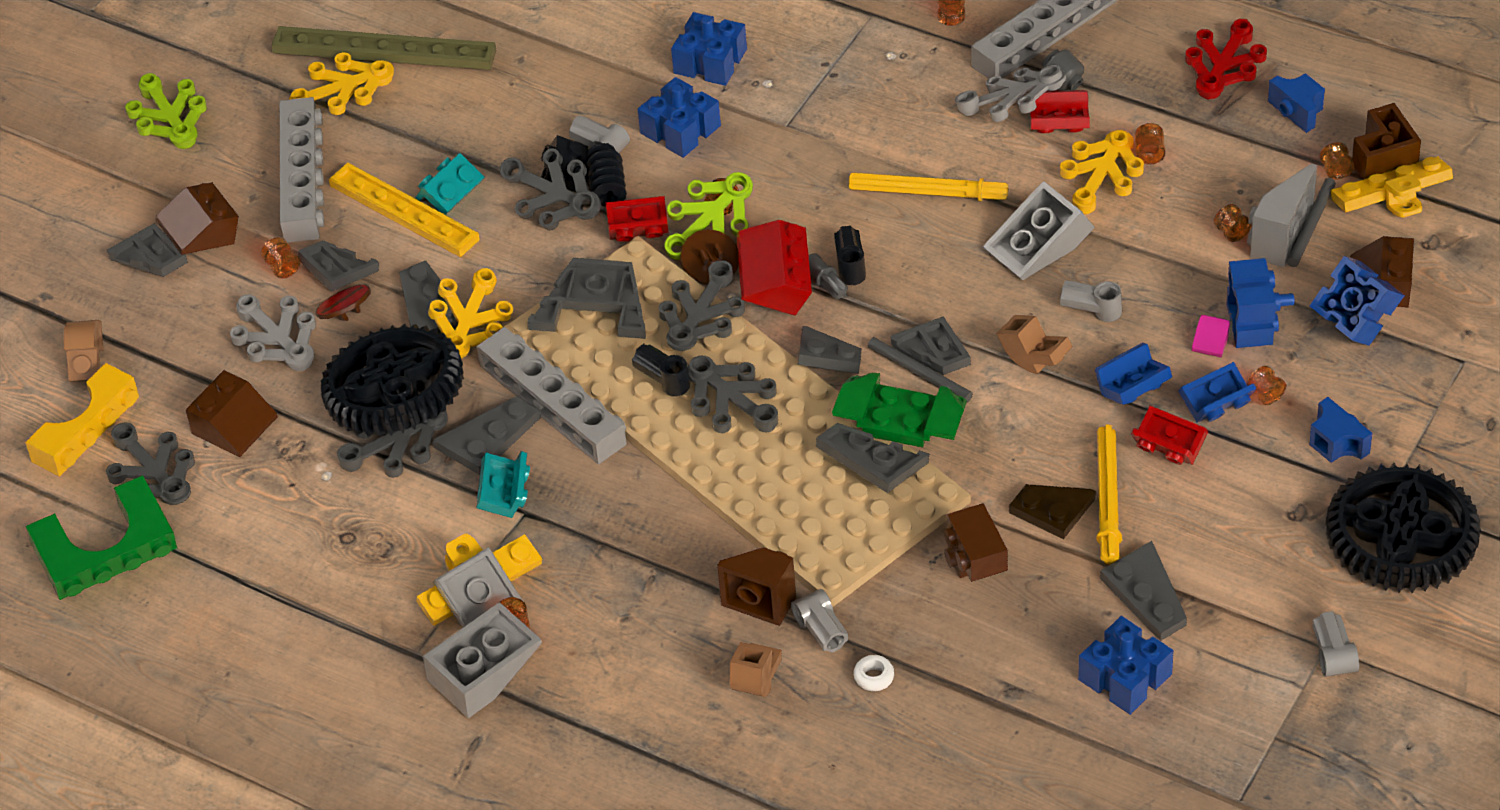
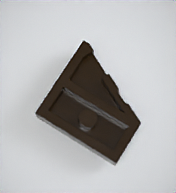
(1052, 507)

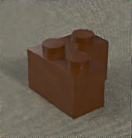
(1386, 142)
(974, 544)

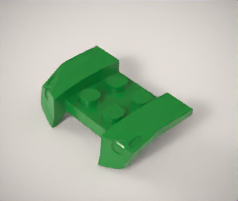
(897, 412)

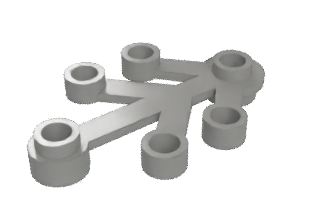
(1010, 91)
(297, 355)

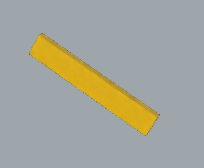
(404, 209)

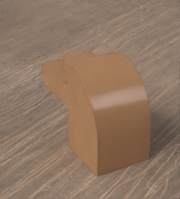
(82, 344)
(1029, 346)
(754, 668)

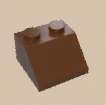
(199, 219)
(1391, 261)
(230, 414)
(758, 584)

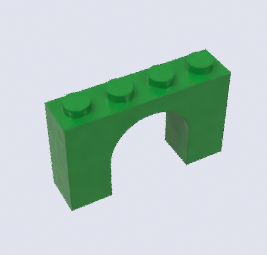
(77, 569)

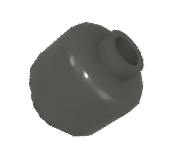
(1069, 64)

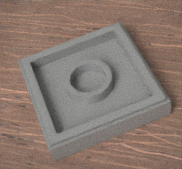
(475, 587)

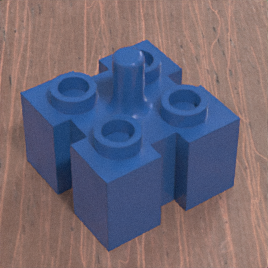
(709, 48)
(679, 117)
(1356, 300)
(1253, 302)
(1125, 664)

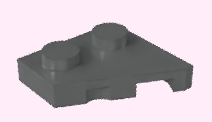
(148, 251)
(335, 265)
(933, 346)
(828, 352)

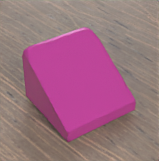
(1211, 335)

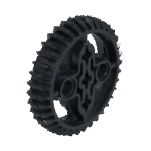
(392, 380)
(1395, 527)

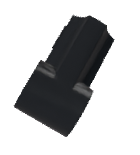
(850, 255)
(665, 369)

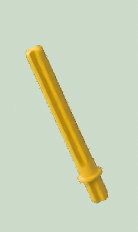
(929, 186)
(1109, 535)

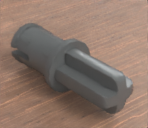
(827, 277)

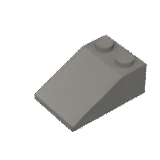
(1281, 217)
(1039, 232)
(480, 659)

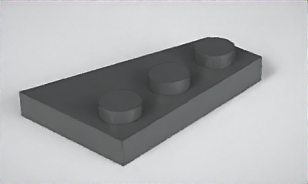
(420, 289)
(488, 433)
(873, 460)
(1146, 590)

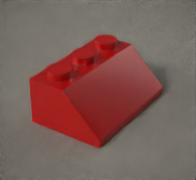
(774, 266)

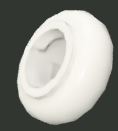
(873, 662)

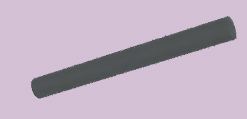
(1311, 222)
(918, 368)

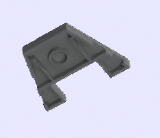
(594, 287)

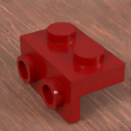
(1061, 111)
(637, 218)
(1170, 435)

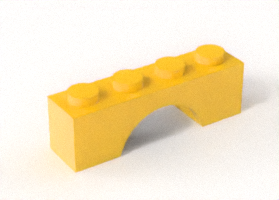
(61, 444)

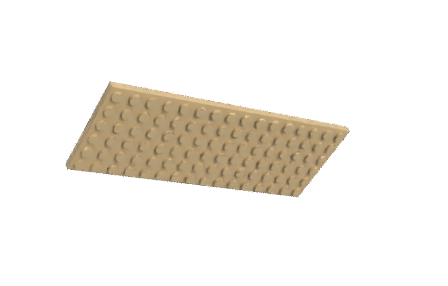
(761, 483)

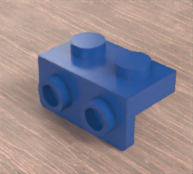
(1131, 375)
(1216, 392)

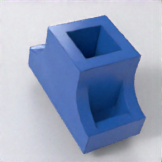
(1297, 99)
(1338, 433)

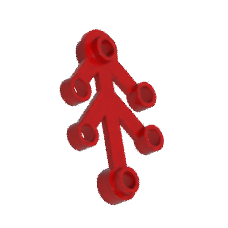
(1212, 83)

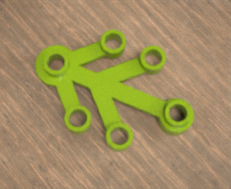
(181, 133)
(711, 210)

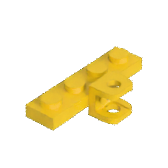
(1395, 187)
(515, 559)

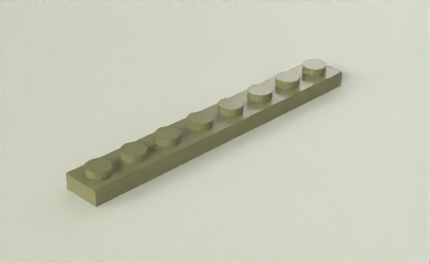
(385, 47)

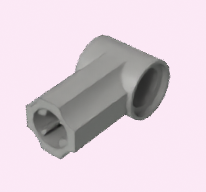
(593, 133)
(1102, 299)
(817, 615)
(1335, 651)

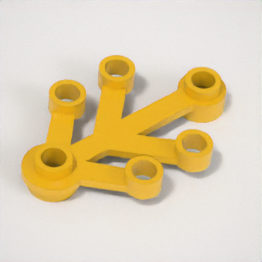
(375, 74)
(1116, 144)
(467, 317)

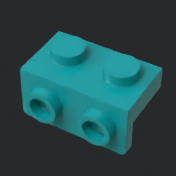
(451, 183)
(502, 484)

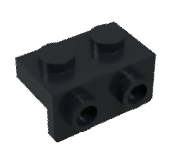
(570, 151)

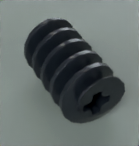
(605, 173)

